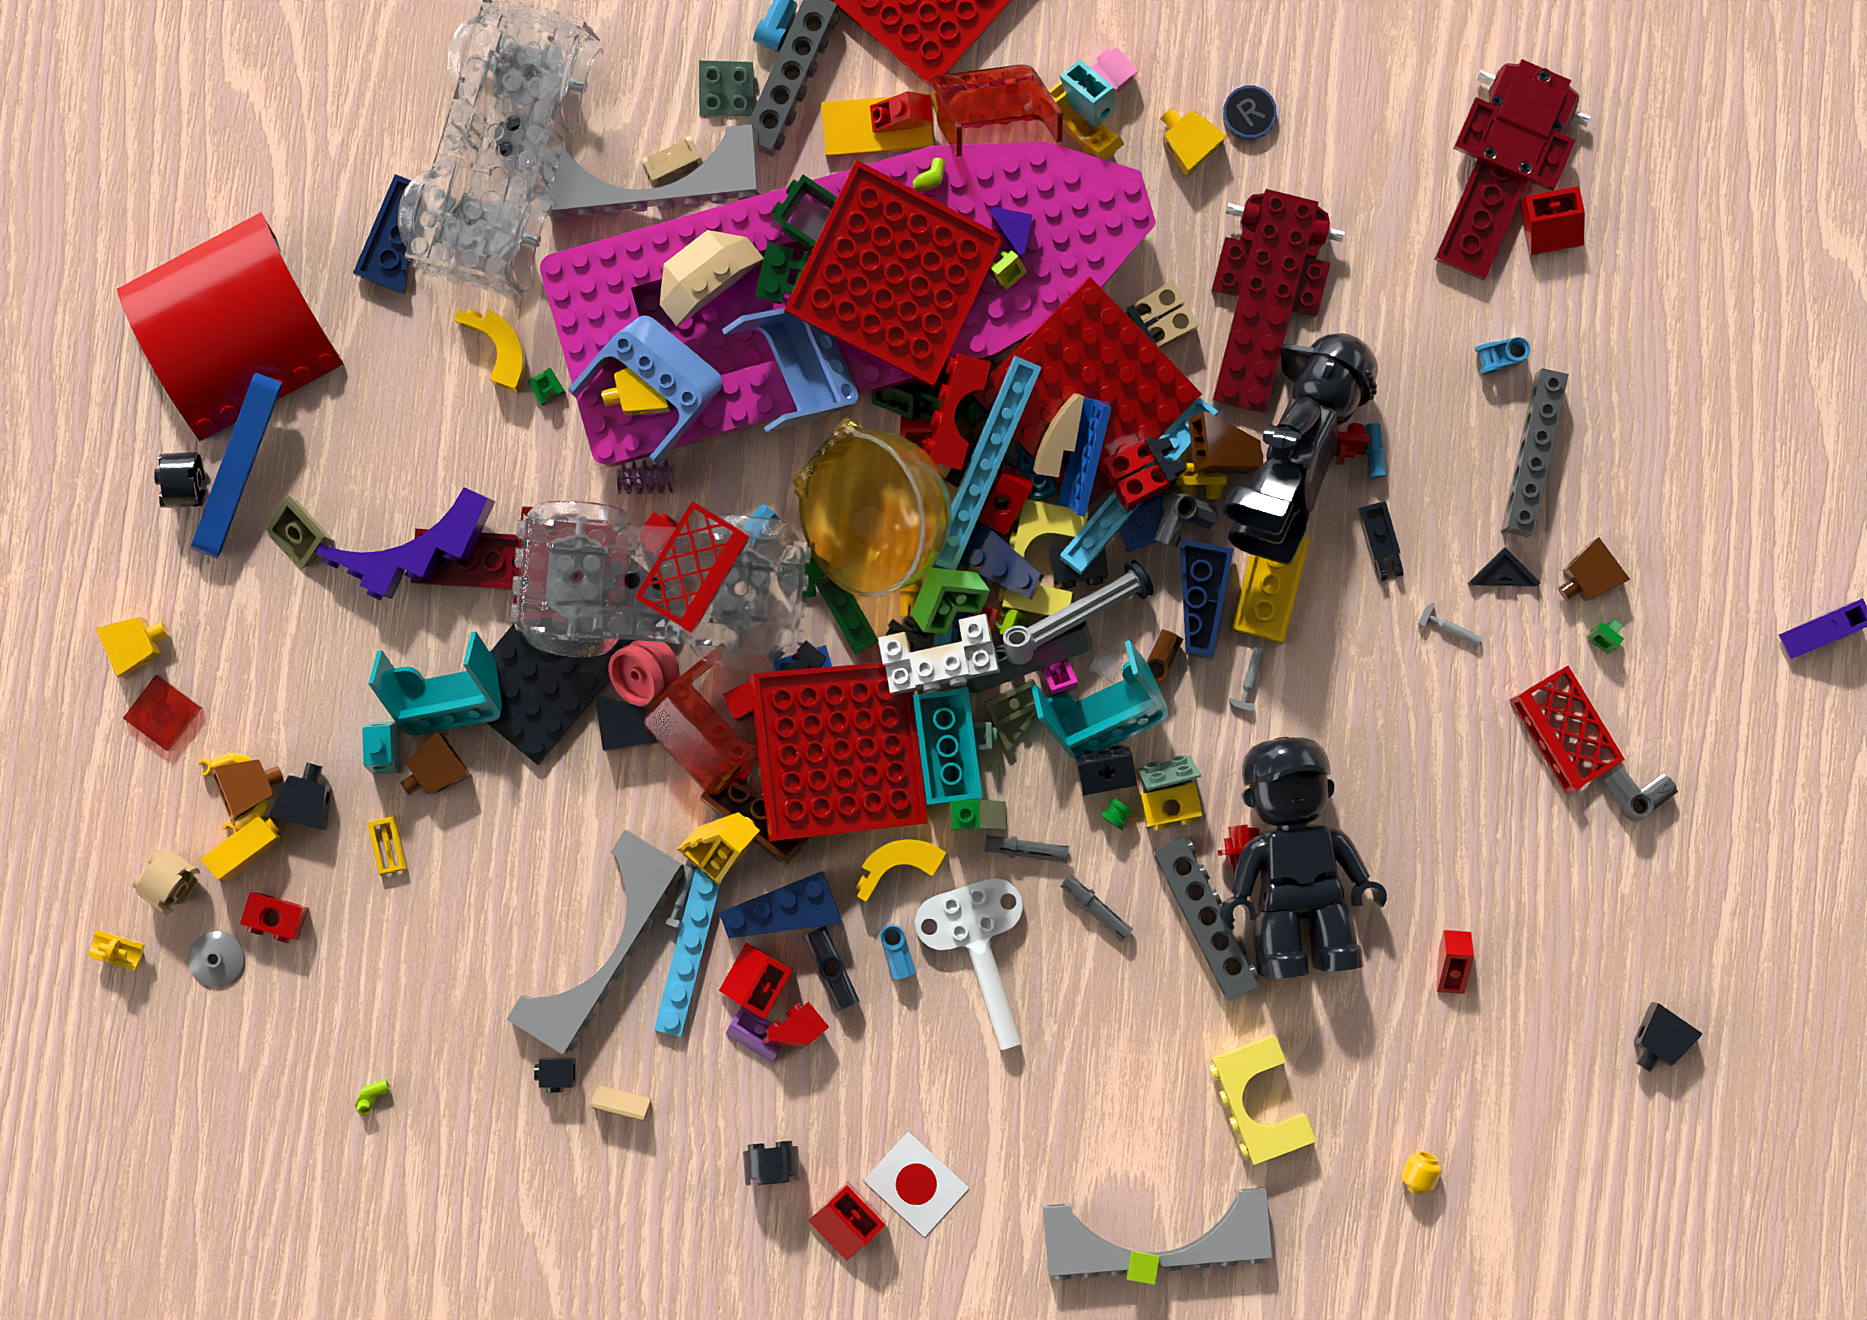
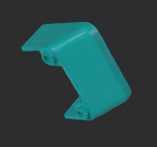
(440, 701)
(1107, 714)

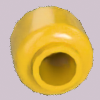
(1421, 1172)

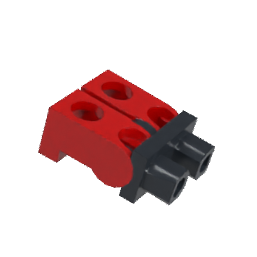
(1142, 471)

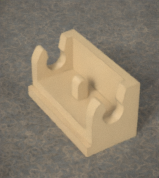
(672, 161)

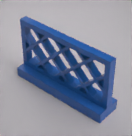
(1083, 462)

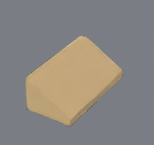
(620, 1103)

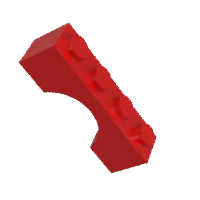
(965, 376)

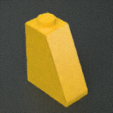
(242, 848)

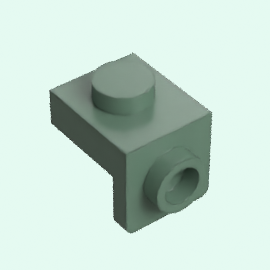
(984, 735)

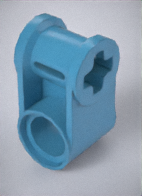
(1497, 355)

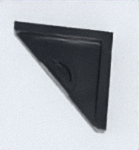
(1504, 570)

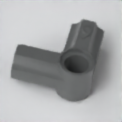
(1176, 516)
(1650, 796)

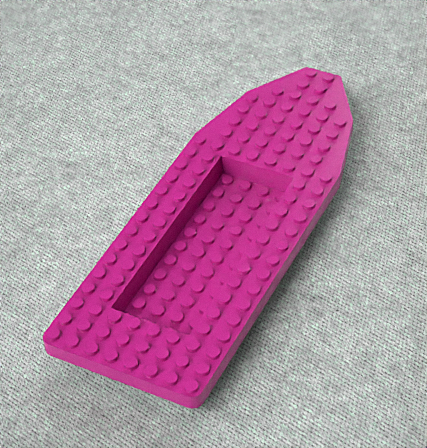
(1082, 225)

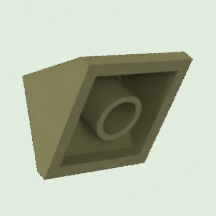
(297, 532)

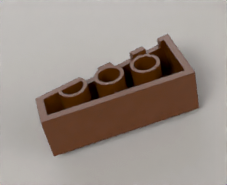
(751, 804)

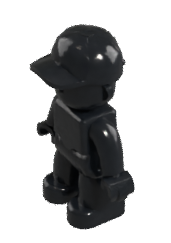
(1329, 386)
(1297, 864)

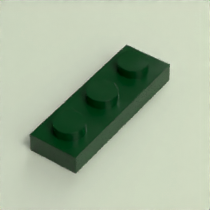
(848, 615)

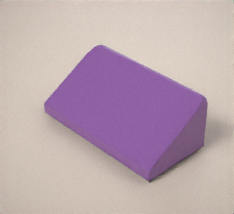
(749, 1031)

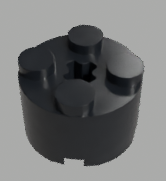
(180, 480)
(771, 1164)

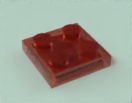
(162, 712)

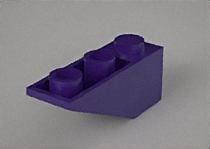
(1825, 628)

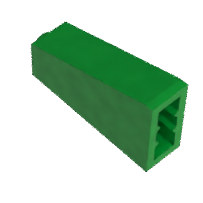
(977, 815)

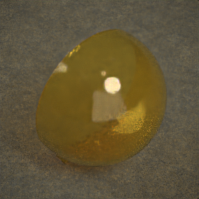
(873, 509)

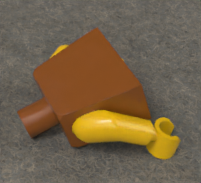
(242, 786)

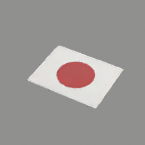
(916, 1184)

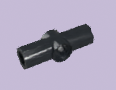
(840, 985)

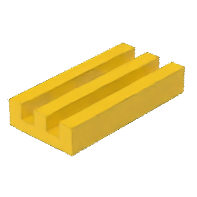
(397, 842)

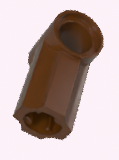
(1165, 652)

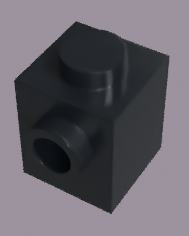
(555, 1074)

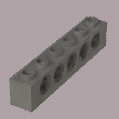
(777, 84)
(1534, 452)
(1230, 985)

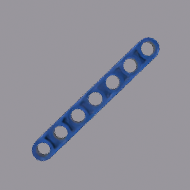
(236, 465)

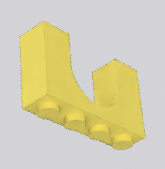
(1036, 521)
(1234, 1071)

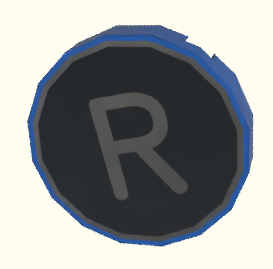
(1249, 112)

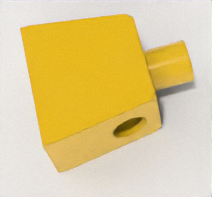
(1190, 139)
(634, 395)
(131, 644)

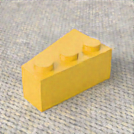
(719, 845)

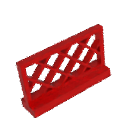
(713, 580)
(1551, 745)

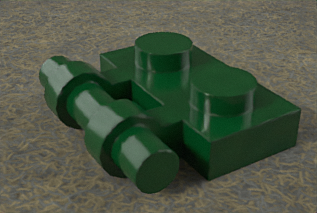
(775, 273)

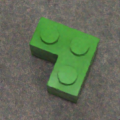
(944, 594)

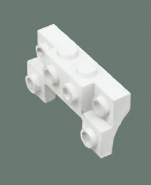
(942, 664)

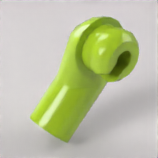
(931, 178)
(368, 1095)

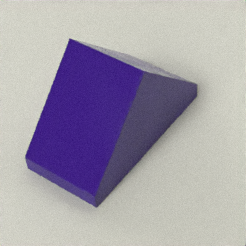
(1014, 227)

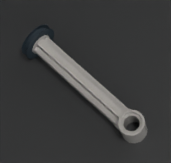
(1022, 641)

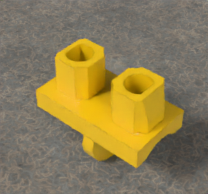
(1212, 482)
(116, 950)

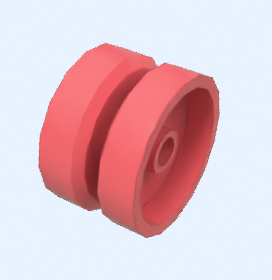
(643, 671)

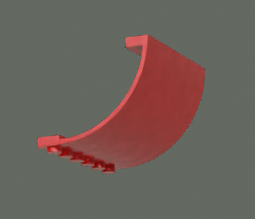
(220, 320)

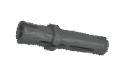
(1023, 848)
(1096, 907)

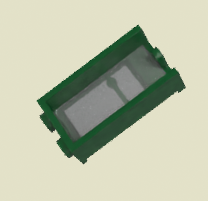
(803, 211)

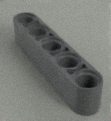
(1062, 647)

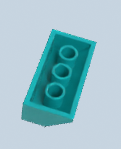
(947, 746)

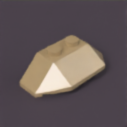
(704, 272)

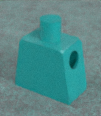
(1096, 98)
(381, 747)

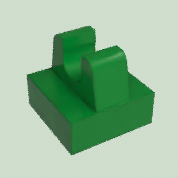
(546, 386)
(1606, 635)

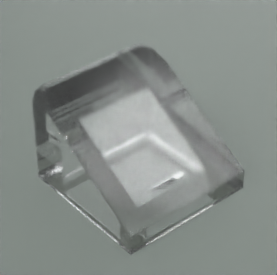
(1106, 664)

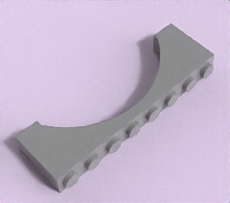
(726, 174)
(561, 1016)
(1237, 1236)

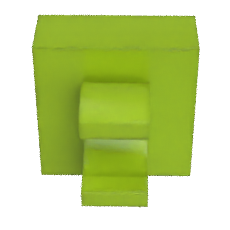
(1008, 269)
(1012, 618)

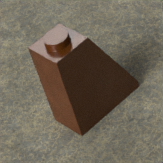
(1222, 447)

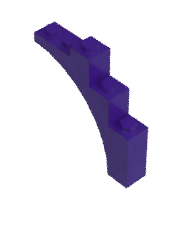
(453, 534)

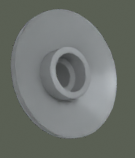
(229, 955)

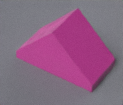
(1060, 678)

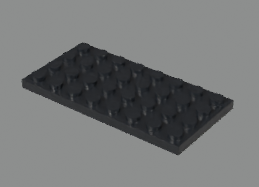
(545, 690)

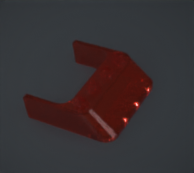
(990, 98)
(698, 734)

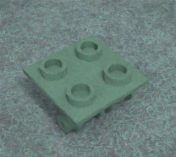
(726, 87)
(1178, 770)

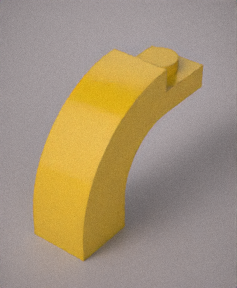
(1094, 140)
(511, 356)
(907, 851)

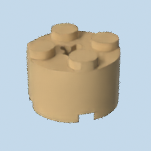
(166, 880)

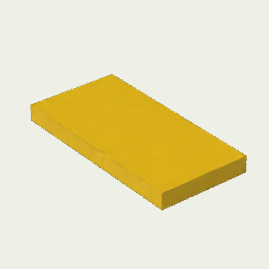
(849, 131)
(1268, 596)

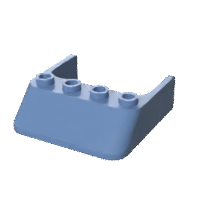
(808, 364)
(665, 366)

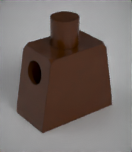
(1592, 572)
(434, 767)

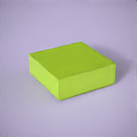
(1142, 1267)

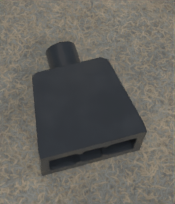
(304, 799)
(1663, 1037)

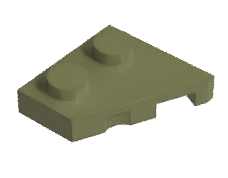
(1012, 712)

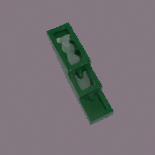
(922, 401)

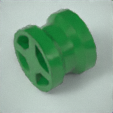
(1117, 814)

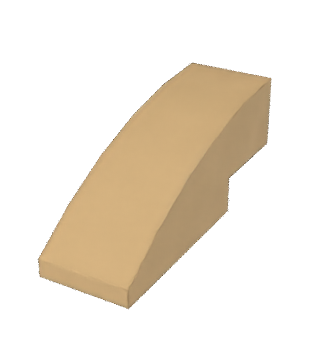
(1059, 437)

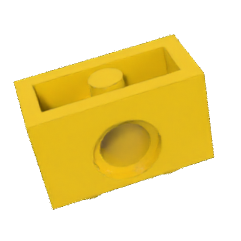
(1184, 796)

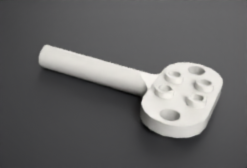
(970, 920)

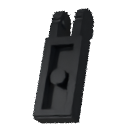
(1381, 537)

